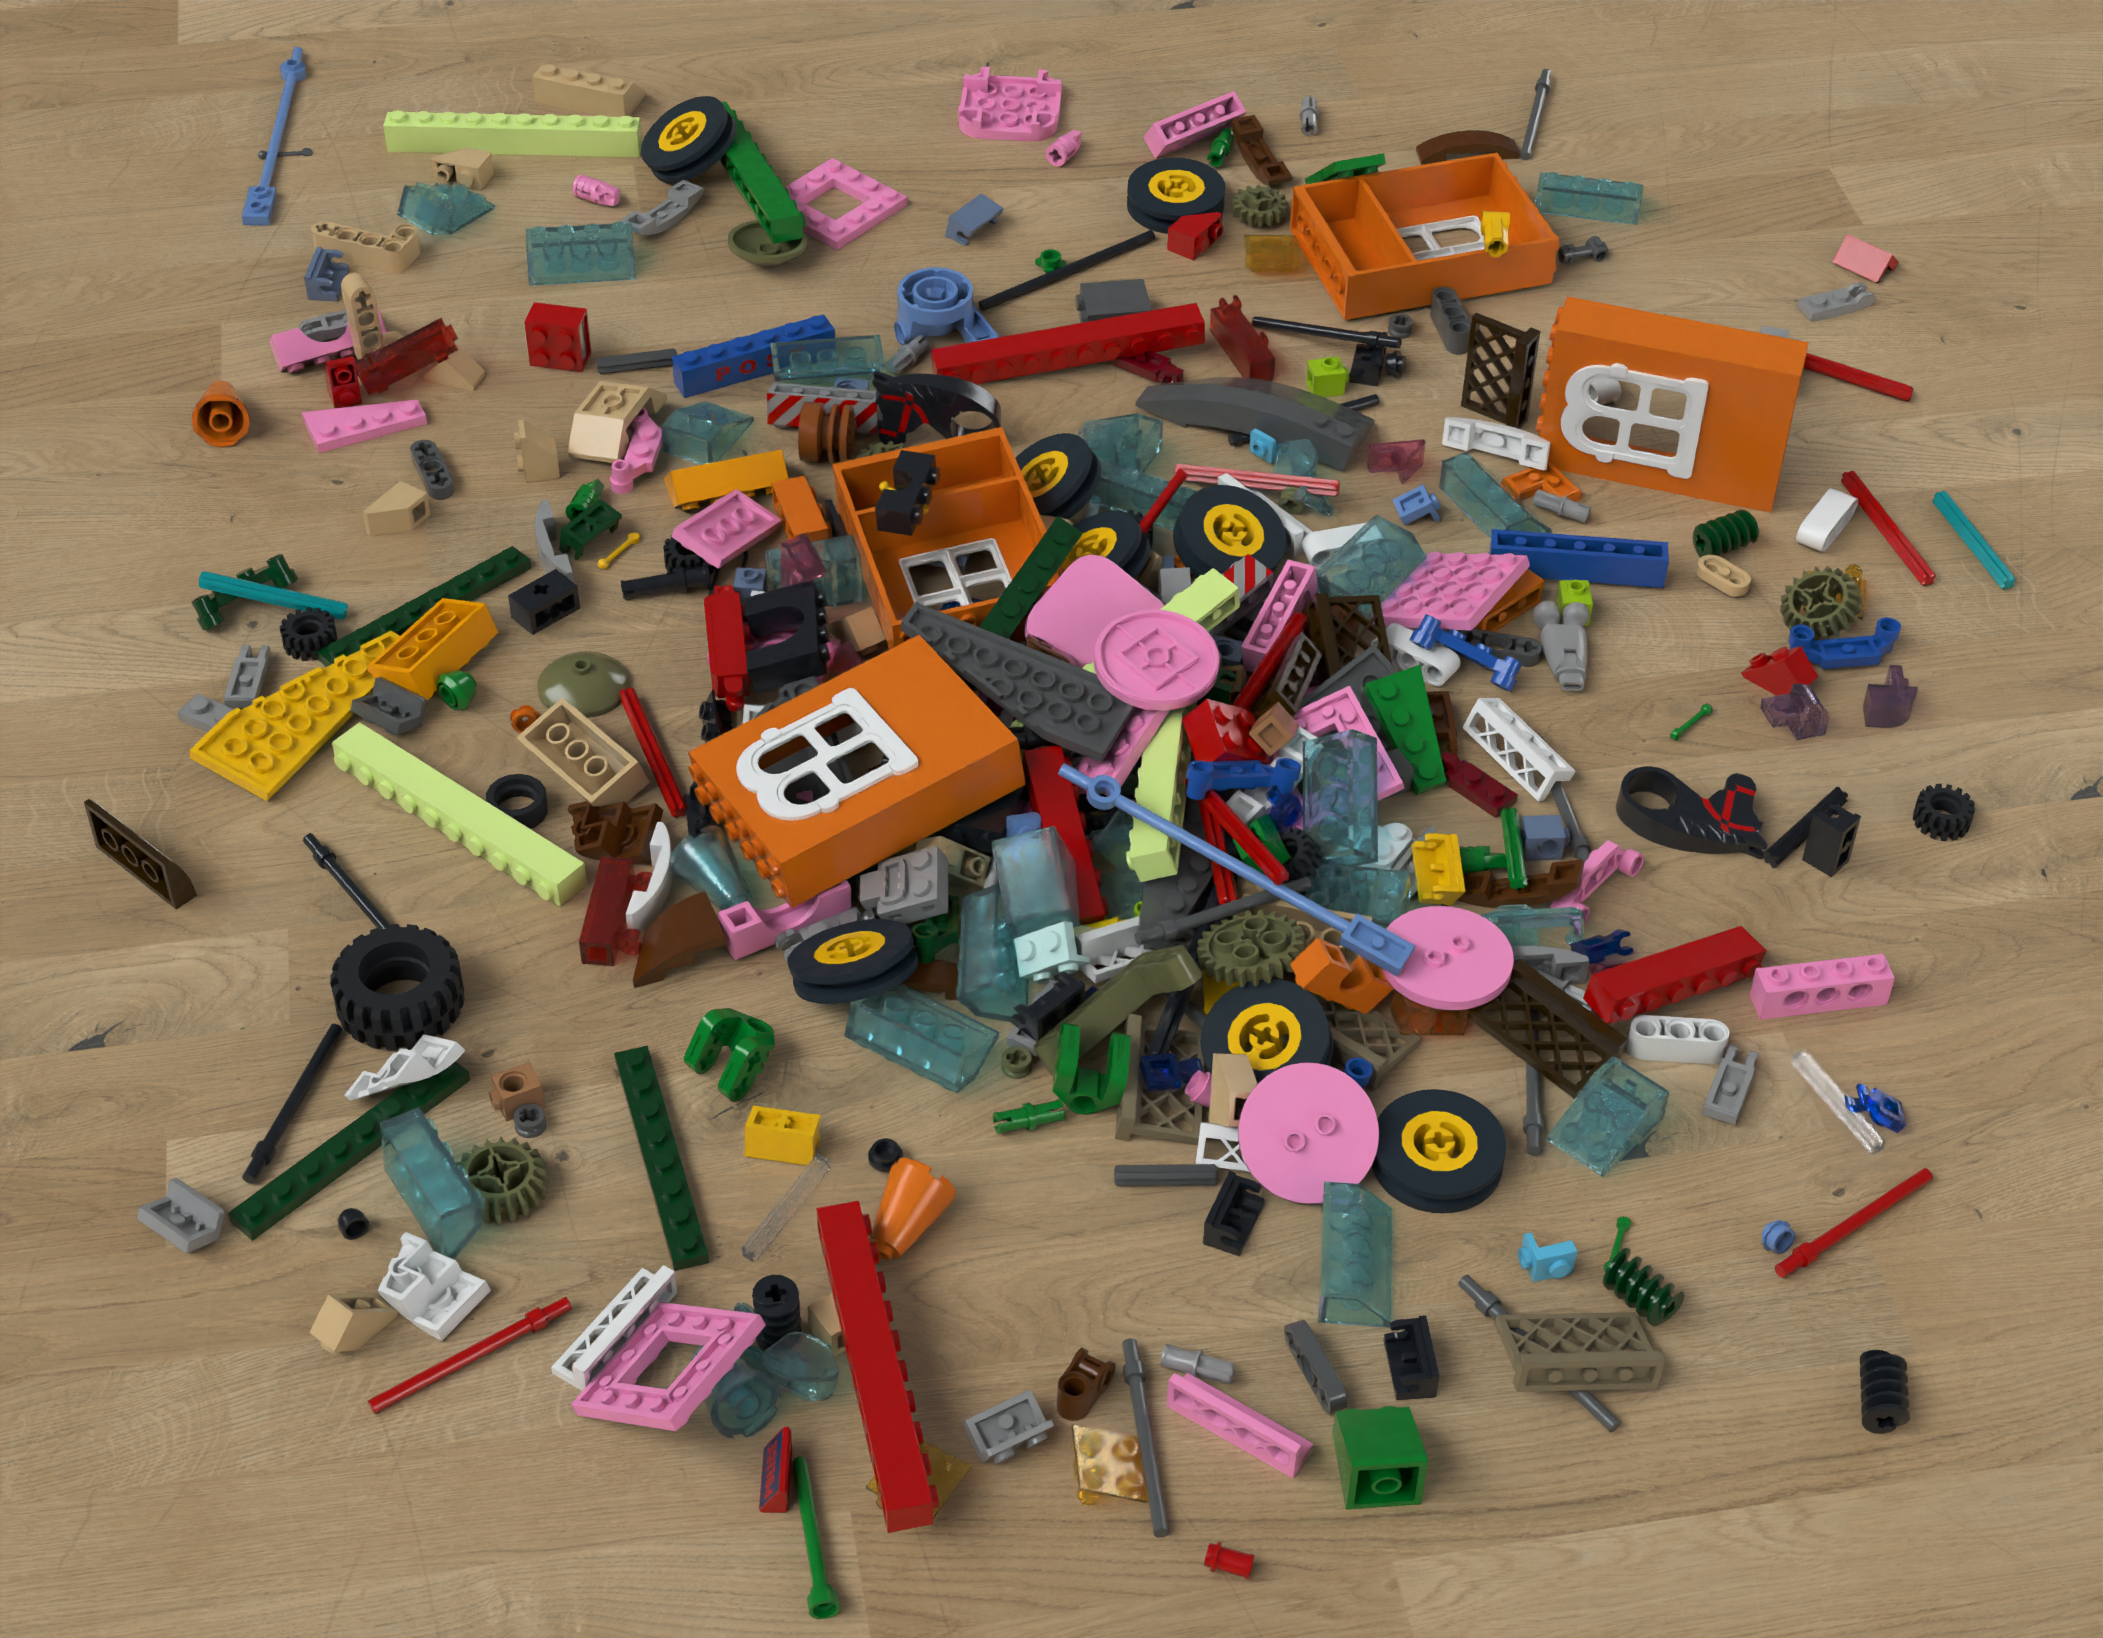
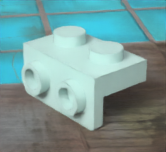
(1048, 953)

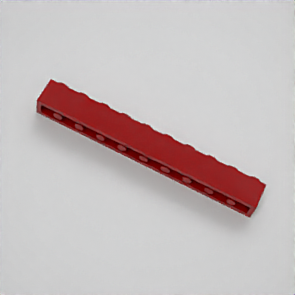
(1071, 345)
(875, 1368)

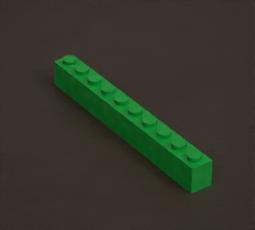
(761, 187)

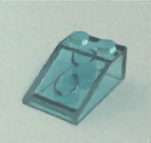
(703, 431)

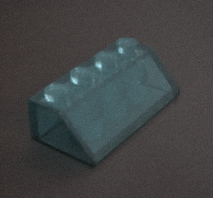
(1589, 198)
(580, 253)
(826, 359)
(1133, 490)
(1486, 497)
(1371, 562)
(1342, 796)
(988, 958)
(921, 1035)
(431, 1181)
(1354, 1257)

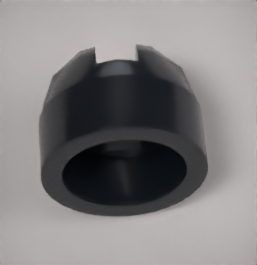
(352, 1223)

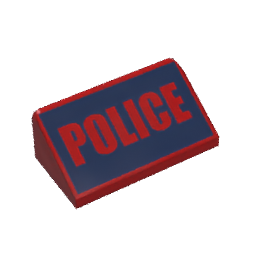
(776, 1473)

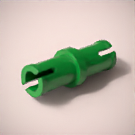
(1220, 147)
(1028, 1116)

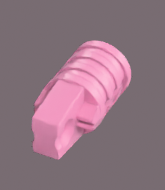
(1064, 148)
(595, 190)

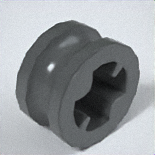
(1400, 326)
(528, 1128)

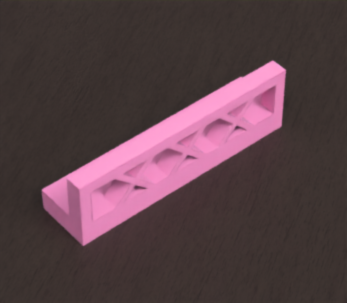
(1238, 1424)

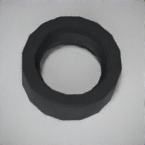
(517, 786)

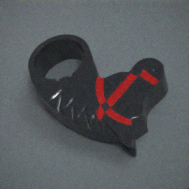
(929, 399)
(1691, 822)

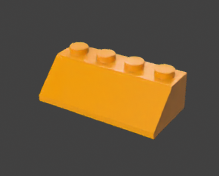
(717, 479)
(435, 645)

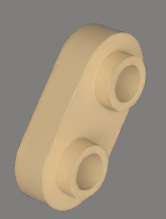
(1723, 575)

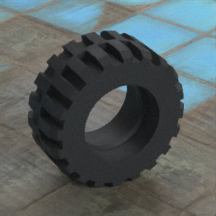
(390, 957)

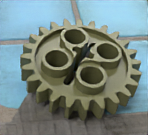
(1250, 948)

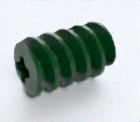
(1725, 533)
(1640, 1290)

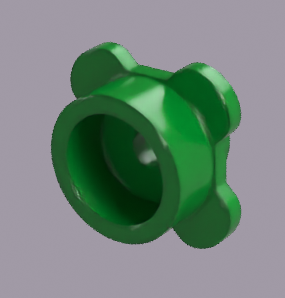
(1050, 260)

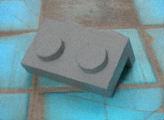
(183, 1217)
(1007, 1426)

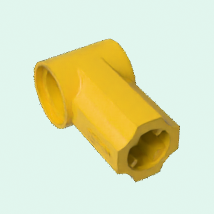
(1495, 231)

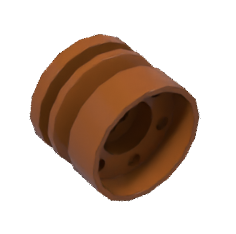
(827, 433)

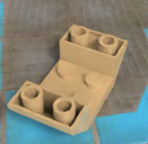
(604, 415)

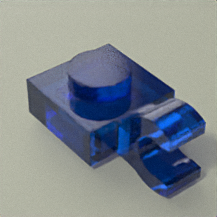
(1285, 809)
(1600, 946)
(1167, 1073)
(1882, 1108)

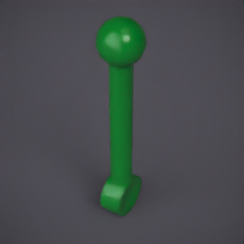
(1706, 709)
(1623, 1224)

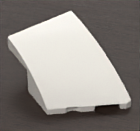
(408, 1066)
(430, 1288)

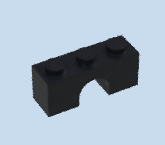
(914, 479)

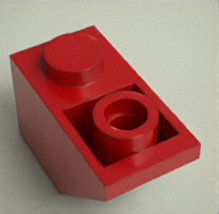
(1194, 234)
(343, 382)
(1780, 670)

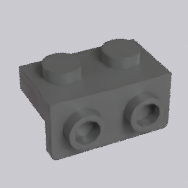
(391, 707)

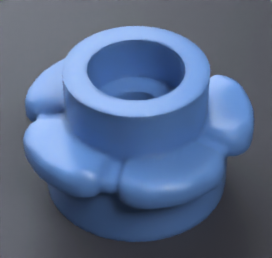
(1778, 1236)

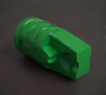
(584, 498)
(1480, 859)

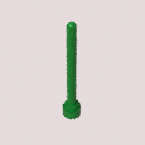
(823, 1599)

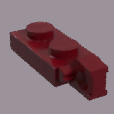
(1151, 366)
(1477, 785)

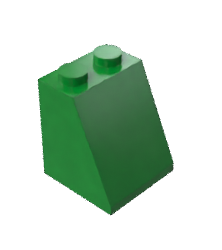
(1379, 1457)

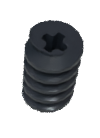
(779, 1307)
(1883, 1391)

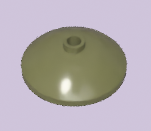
(753, 245)
(585, 680)

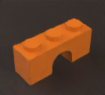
(1326, 973)

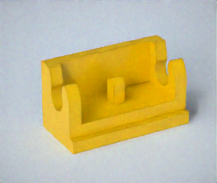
(1438, 869)
(782, 1135)

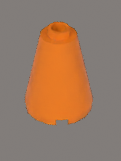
(220, 415)
(908, 1207)

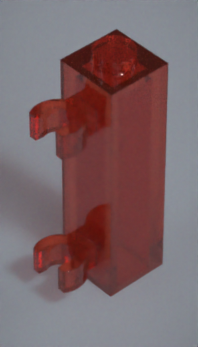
(1241, 341)
(406, 356)
(606, 912)

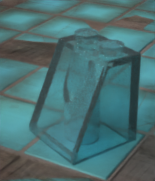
(1036, 881)

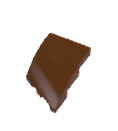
(614, 830)
(676, 937)

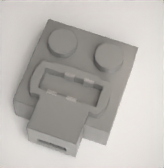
(908, 886)

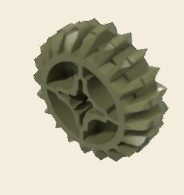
(1819, 594)
(515, 1166)

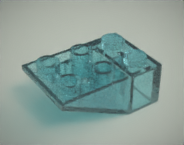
(442, 207)
(1124, 439)
(843, 570)
(1362, 890)
(1609, 1116)

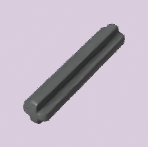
(635, 361)
(1165, 1174)

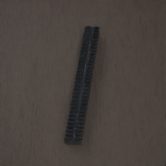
(1800, 831)

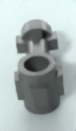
(1592, 247)

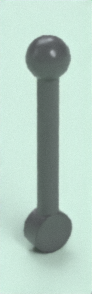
(305, 152)

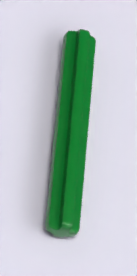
(1513, 848)

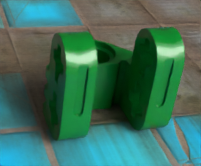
(747, 1039)
(1087, 1089)

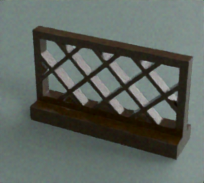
(1518, 378)
(1324, 635)
(1290, 679)
(1563, 1015)

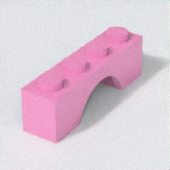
(295, 349)
(754, 929)

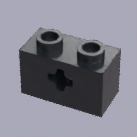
(544, 601)

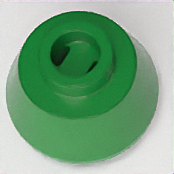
(456, 689)

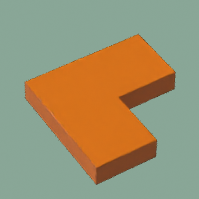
(1551, 480)

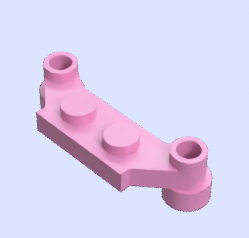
(640, 455)
(1596, 870)

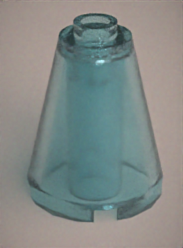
(711, 867)
(742, 1399)

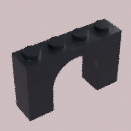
(802, 654)
(987, 823)

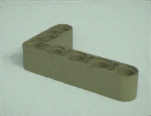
(1125, 992)

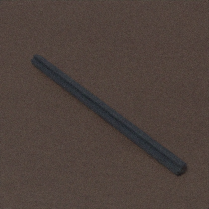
(1179, 1000)

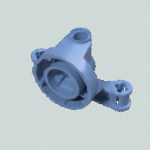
(936, 303)

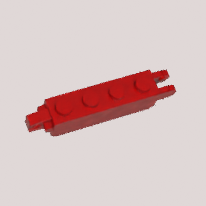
(727, 646)

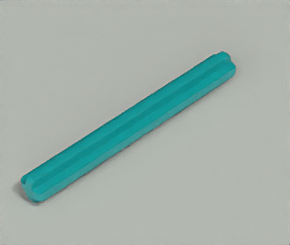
(1974, 540)
(270, 594)

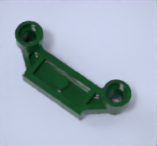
(208, 605)
(937, 932)

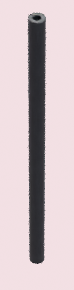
(1066, 270)

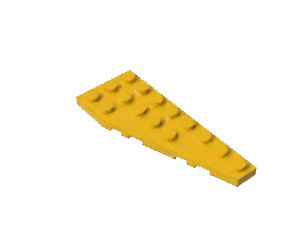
(281, 732)

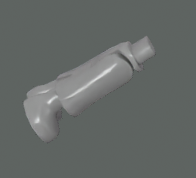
(1564, 642)

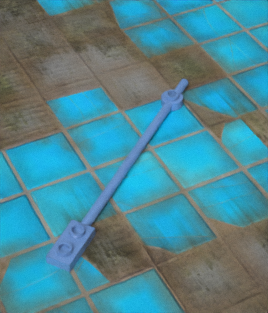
(262, 198)
(1358, 935)

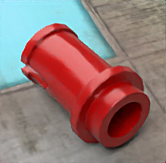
(1228, 1560)

